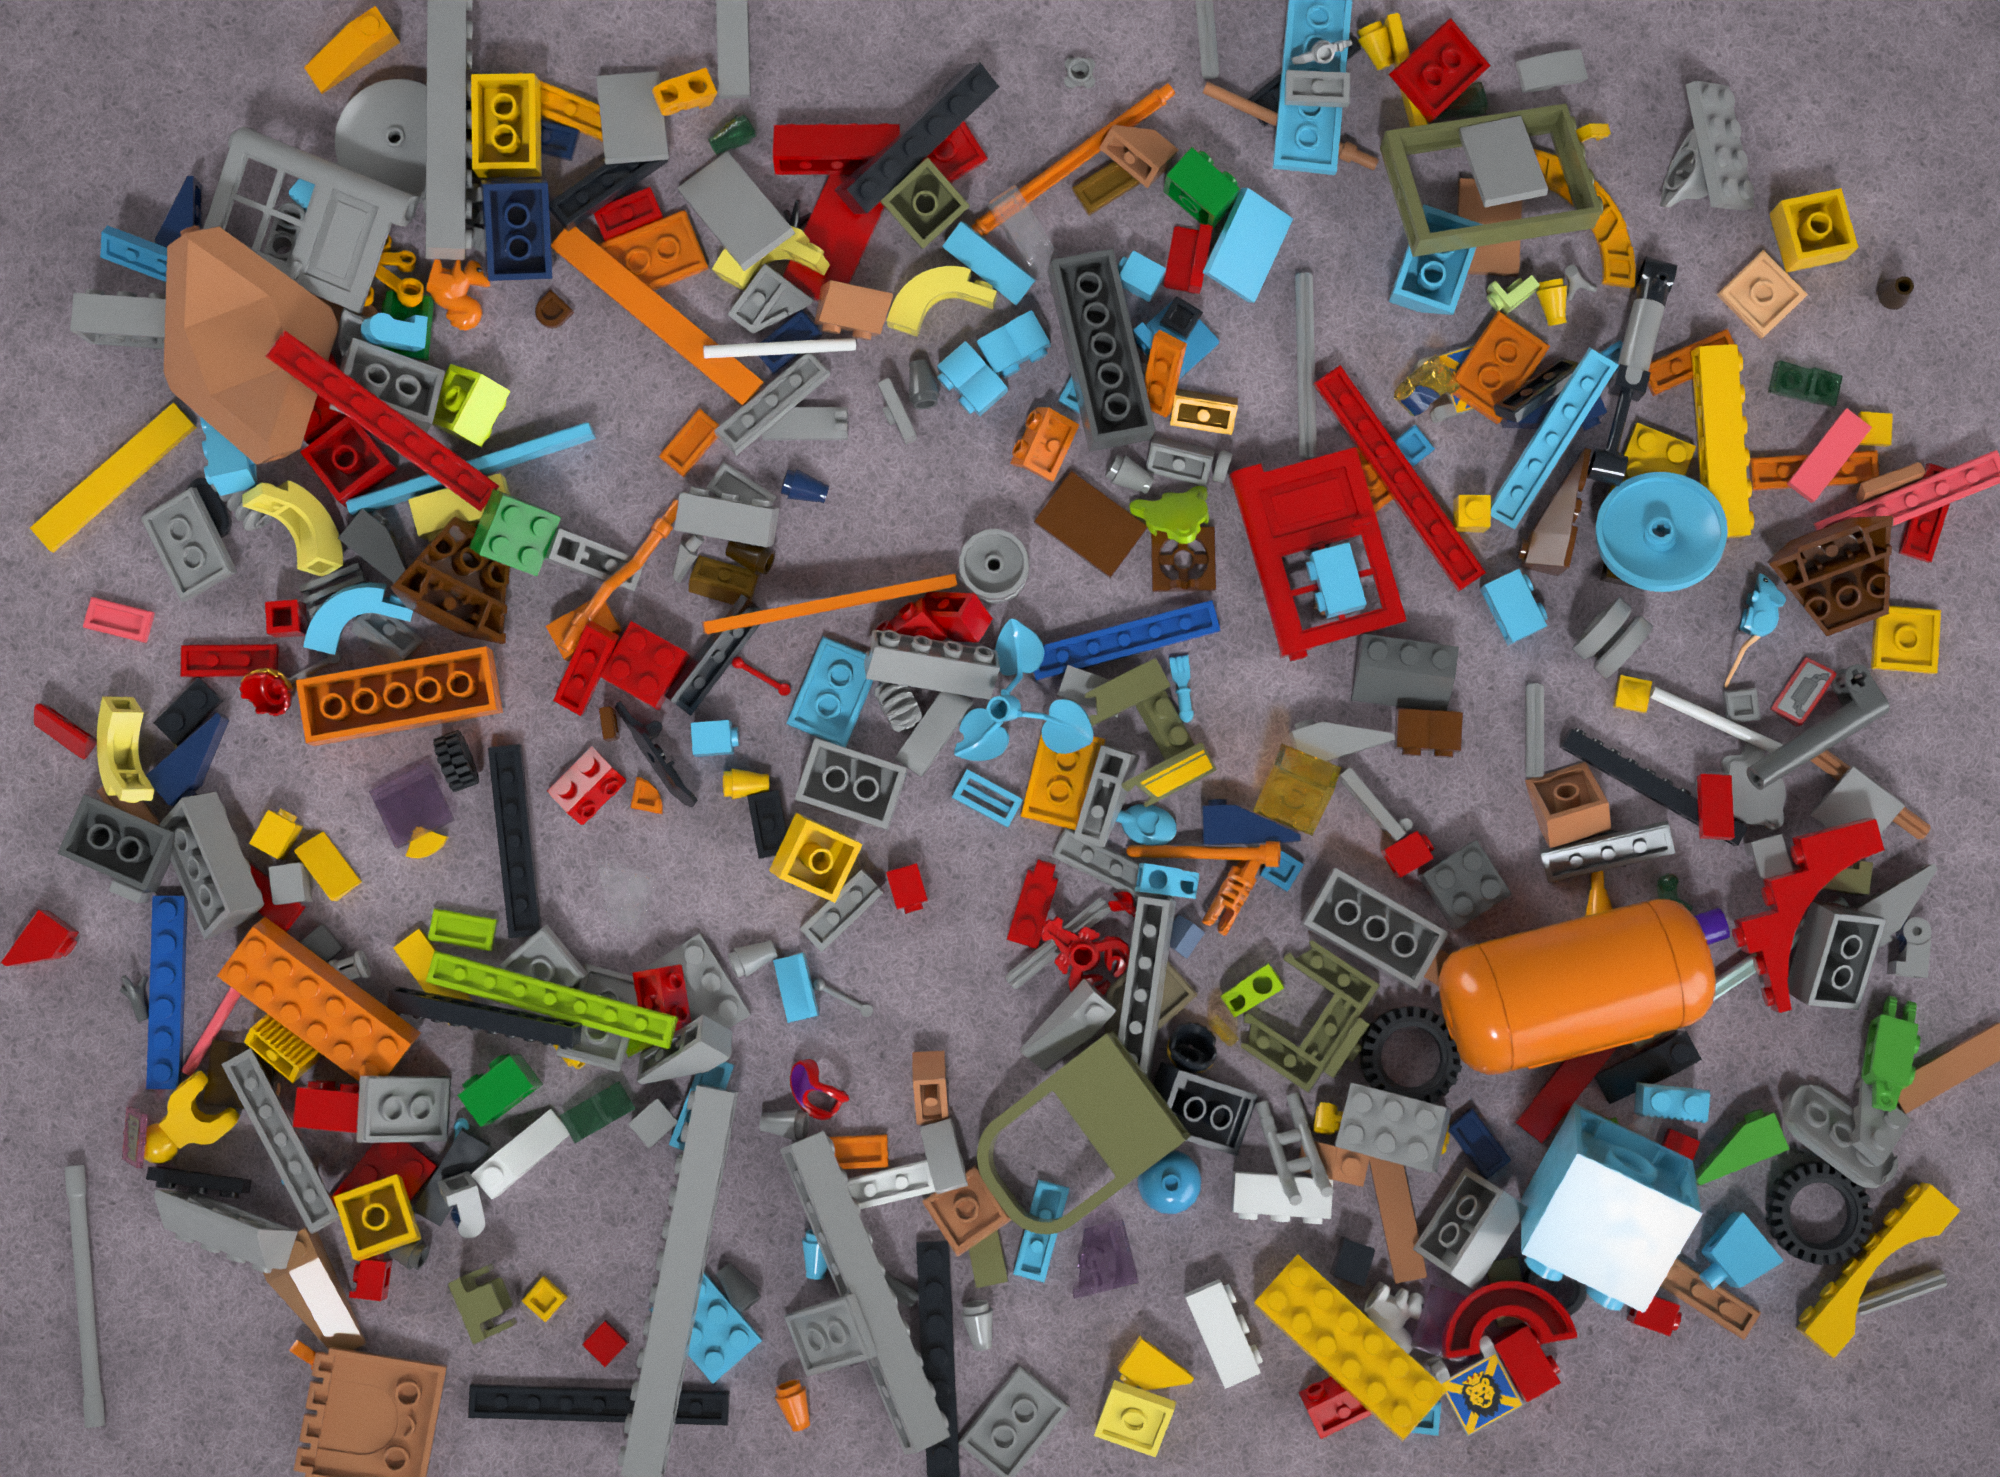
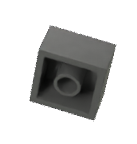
(1464, 885)

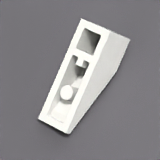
(520, 1154)

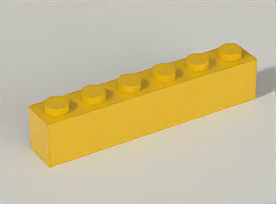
(1722, 432)

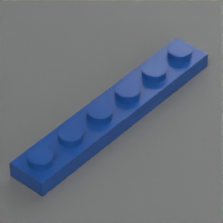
(1128, 639)
(166, 992)

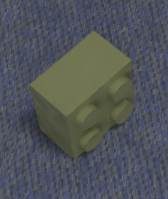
(924, 203)

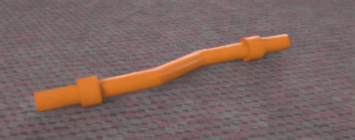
(660, 529)

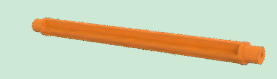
(1081, 153)

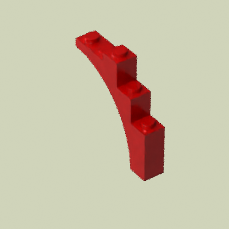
(1772, 932)

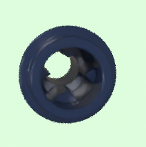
(803, 487)

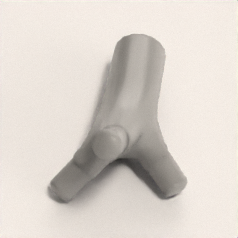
(1576, 281)

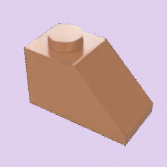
(1139, 152)
(930, 1086)
(1341, 1163)

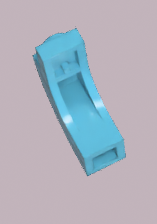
(361, 598)

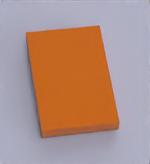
(659, 251)
(1498, 365)

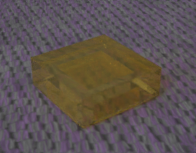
(1222, 1030)

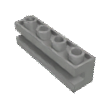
(932, 664)

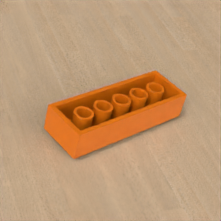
(399, 696)
(317, 1002)

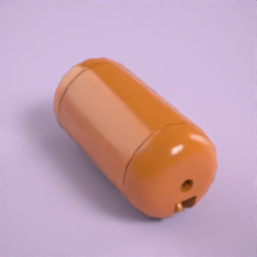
(1577, 986)

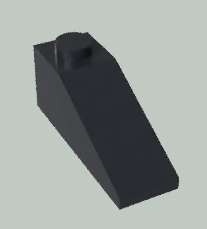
(1648, 1066)

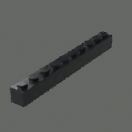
(1639, 779)
(485, 1017)

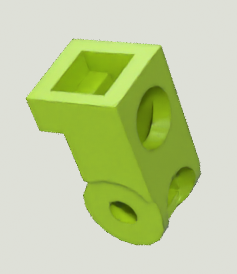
(1252, 990)

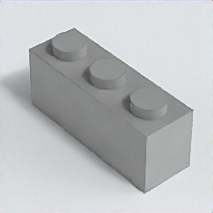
(727, 517)

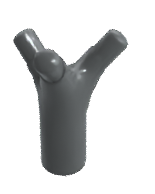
(136, 997)

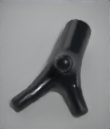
(794, 219)

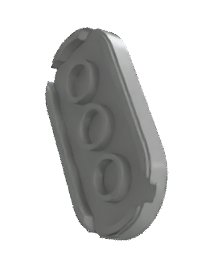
(1827, 1130)

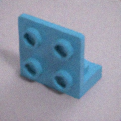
(1198, 346)

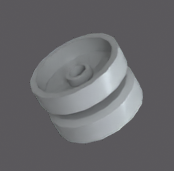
(997, 585)
(1608, 634)

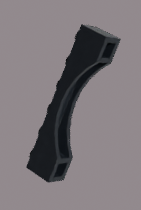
(892, 164)

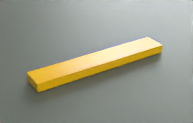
(113, 477)

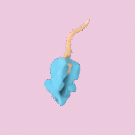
(1760, 616)

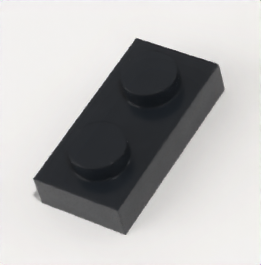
(188, 711)
(767, 822)

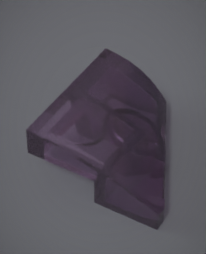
(1105, 1260)

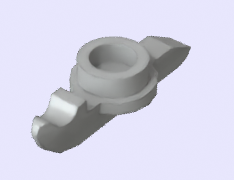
(1322, 52)

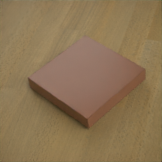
(966, 1213)

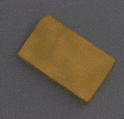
(1204, 411)
(721, 580)

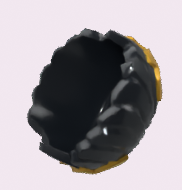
(1202, 1041)

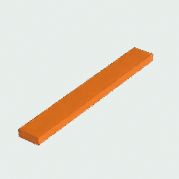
(655, 313)
(829, 604)

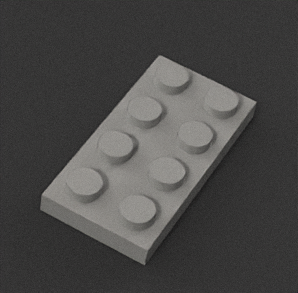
(1720, 145)

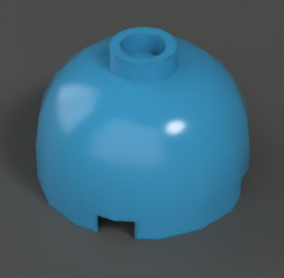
(1171, 1183)

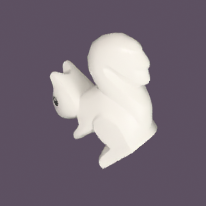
(1393, 1311)

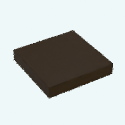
(219, 1088)

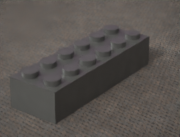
(1101, 350)

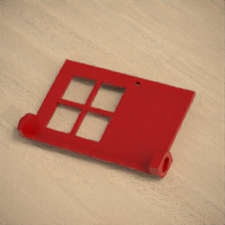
(1303, 510)

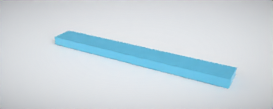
(485, 464)

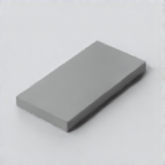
(736, 211)

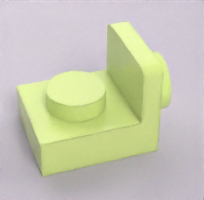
(1517, 293)

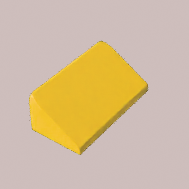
(327, 866)

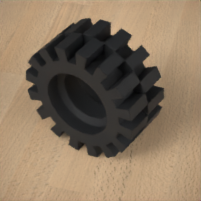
(456, 761)

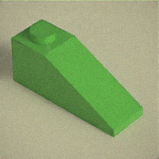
(1744, 1145)

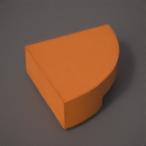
(646, 797)

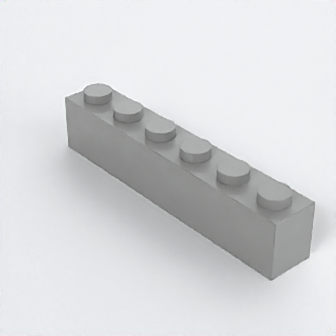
(1146, 978)

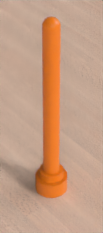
(1266, 854)

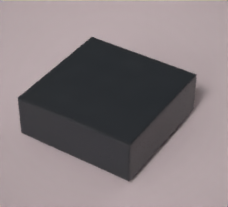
(1181, 318)

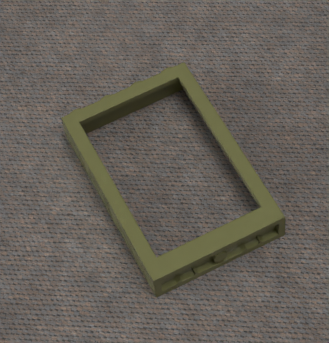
(1445, 135)

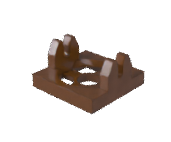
(1205, 582)

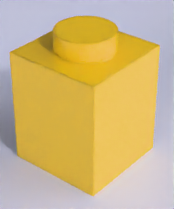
(1472, 513)
(276, 833)

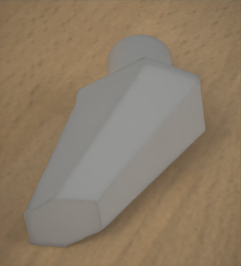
(686, 556)

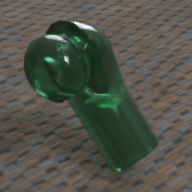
(1667, 889)

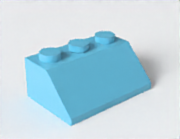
(1434, 280)

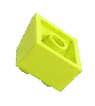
(469, 405)

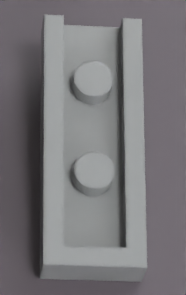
(810, 424)
(1393, 829)
(836, 917)

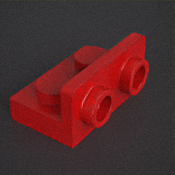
(664, 992)
(1331, 1407)

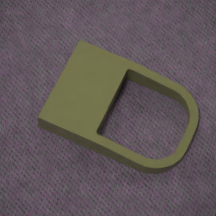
(1115, 1111)

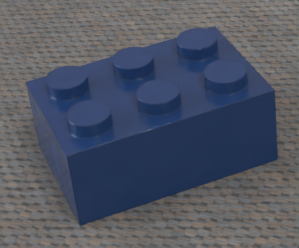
(516, 229)

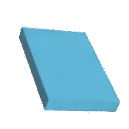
(1248, 245)
(832, 693)

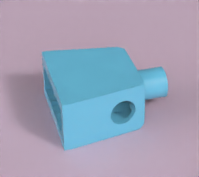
(1737, 1253)

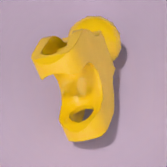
(186, 1123)

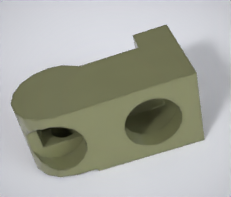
(1852, 881)

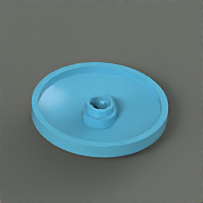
(1661, 531)

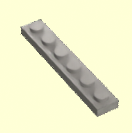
(281, 1141)

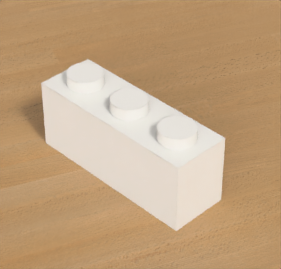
(1263, 1194)
(1224, 1332)

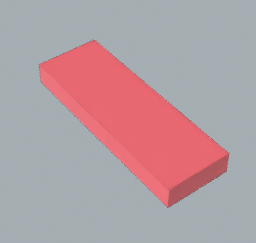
(1829, 455)

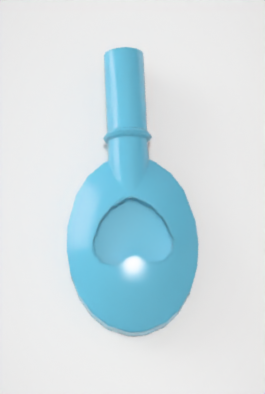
(1148, 825)

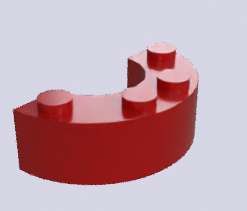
(1504, 1299)

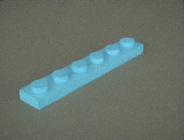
(1552, 437)

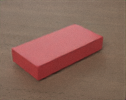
(118, 620)

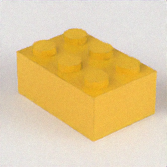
(506, 125)

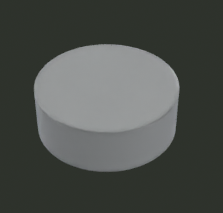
(1222, 466)

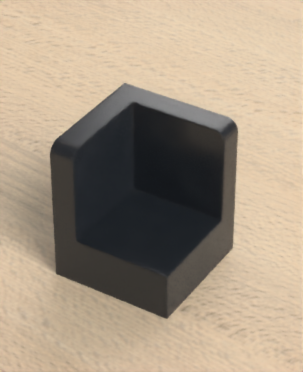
(1352, 1261)

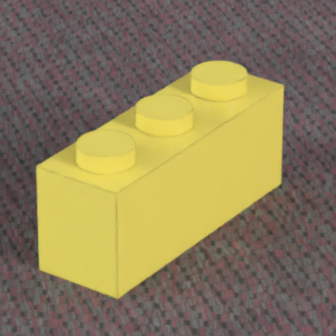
(436, 509)

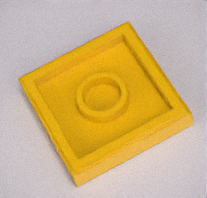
(1907, 640)

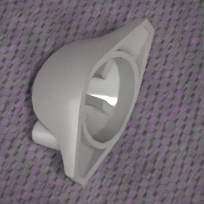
(1685, 175)

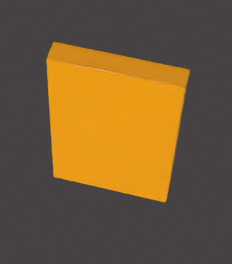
(1060, 784)

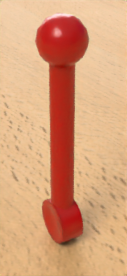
(783, 689)

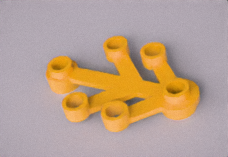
(409, 289)

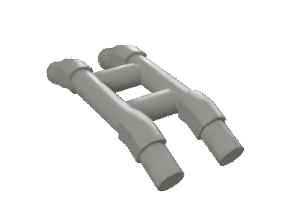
(1300, 1133)

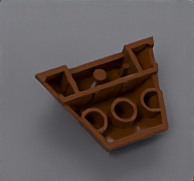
(1840, 572)
(457, 585)

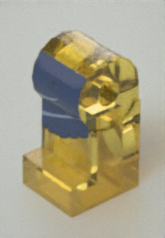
(1425, 386)

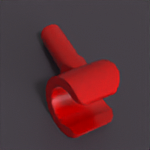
(1124, 903)

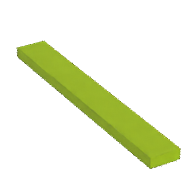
(552, 999)

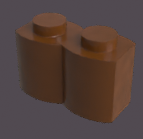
(1428, 731)

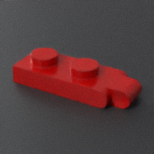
(1033, 905)

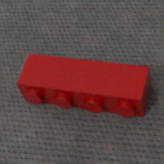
(828, 148)

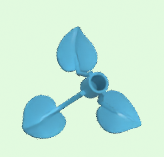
(1065, 727)

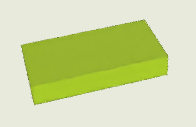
(462, 929)

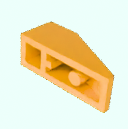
(351, 49)

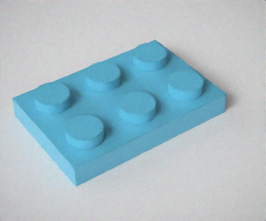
(719, 1333)

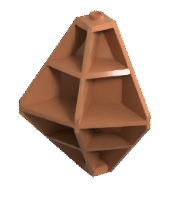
(220, 324)

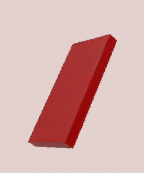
(840, 236)

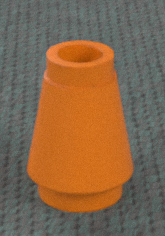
(793, 1403)

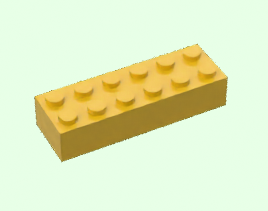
(1350, 1347)

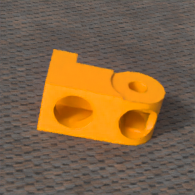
(685, 92)

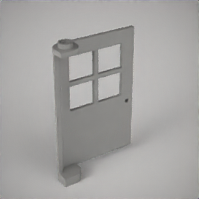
(341, 226)

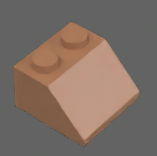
(852, 309)
(1569, 805)

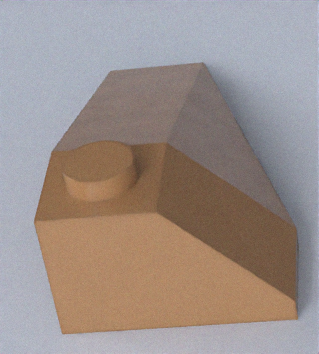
(316, 1294)

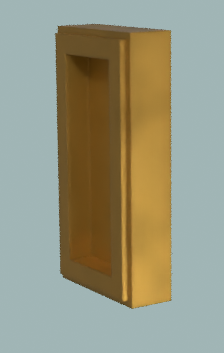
(1104, 187)

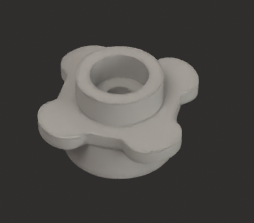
(1079, 64)

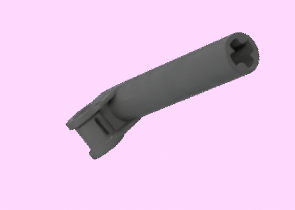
(1861, 706)

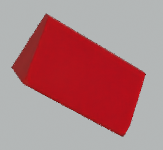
(63, 730)

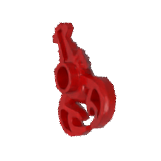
(1084, 954)

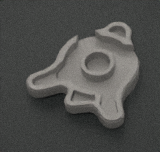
(1749, 803)

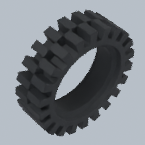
(1426, 1020)
(1781, 1224)

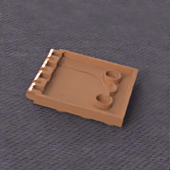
(371, 1416)

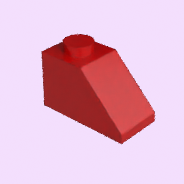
(959, 615)
(42, 940)

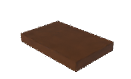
(1090, 524)

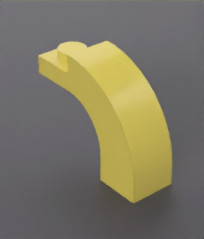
(795, 248)
(930, 288)
(307, 521)
(118, 750)

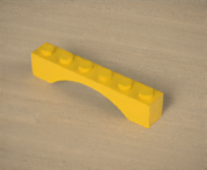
(1834, 1317)

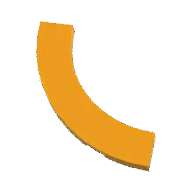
(1610, 230)

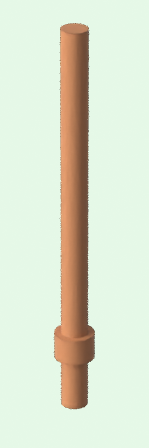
(1347, 151)

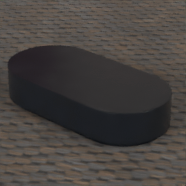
(214, 505)

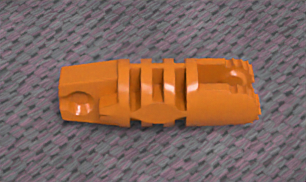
(1232, 895)

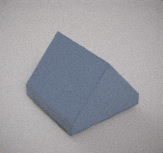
(1184, 936)

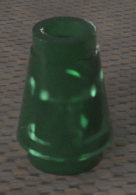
(733, 135)

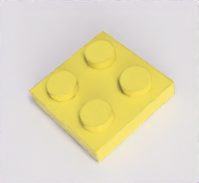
(1134, 1418)

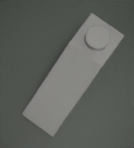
(588, 558)
(1335, 741)
(1105, 794)
(1898, 900)
(1069, 1025)
(693, 1051)

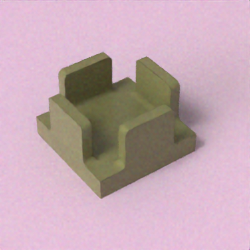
(481, 1303)

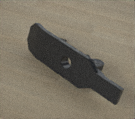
(655, 755)

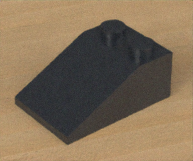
(1207, 1108)

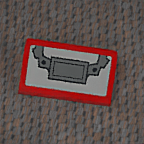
(1803, 691)

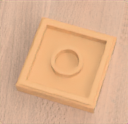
(1762, 294)

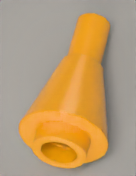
(1598, 896)

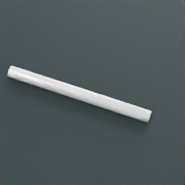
(778, 348)
(1714, 720)

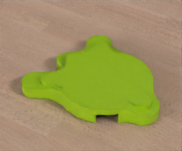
(1175, 513)

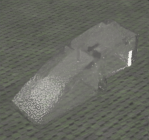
(1024, 233)

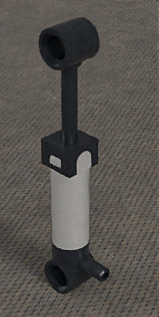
(1633, 373)

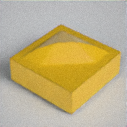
(1632, 694)

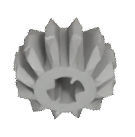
(898, 705)

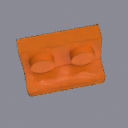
(1044, 442)

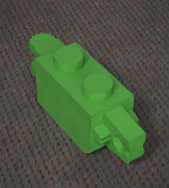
(1890, 1054)

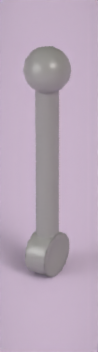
(334, 659)
(866, 1010)

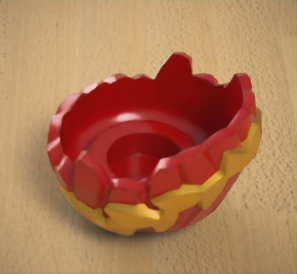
(267, 690)

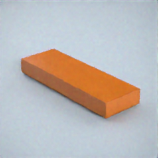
(1677, 366)
(1164, 372)

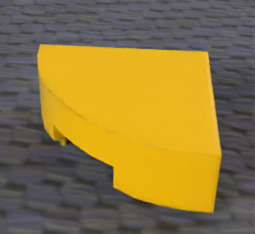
(1593, 130)
(426, 845)

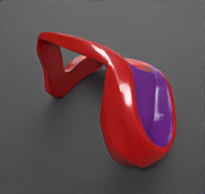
(803, 1080)

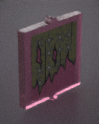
(134, 1137)

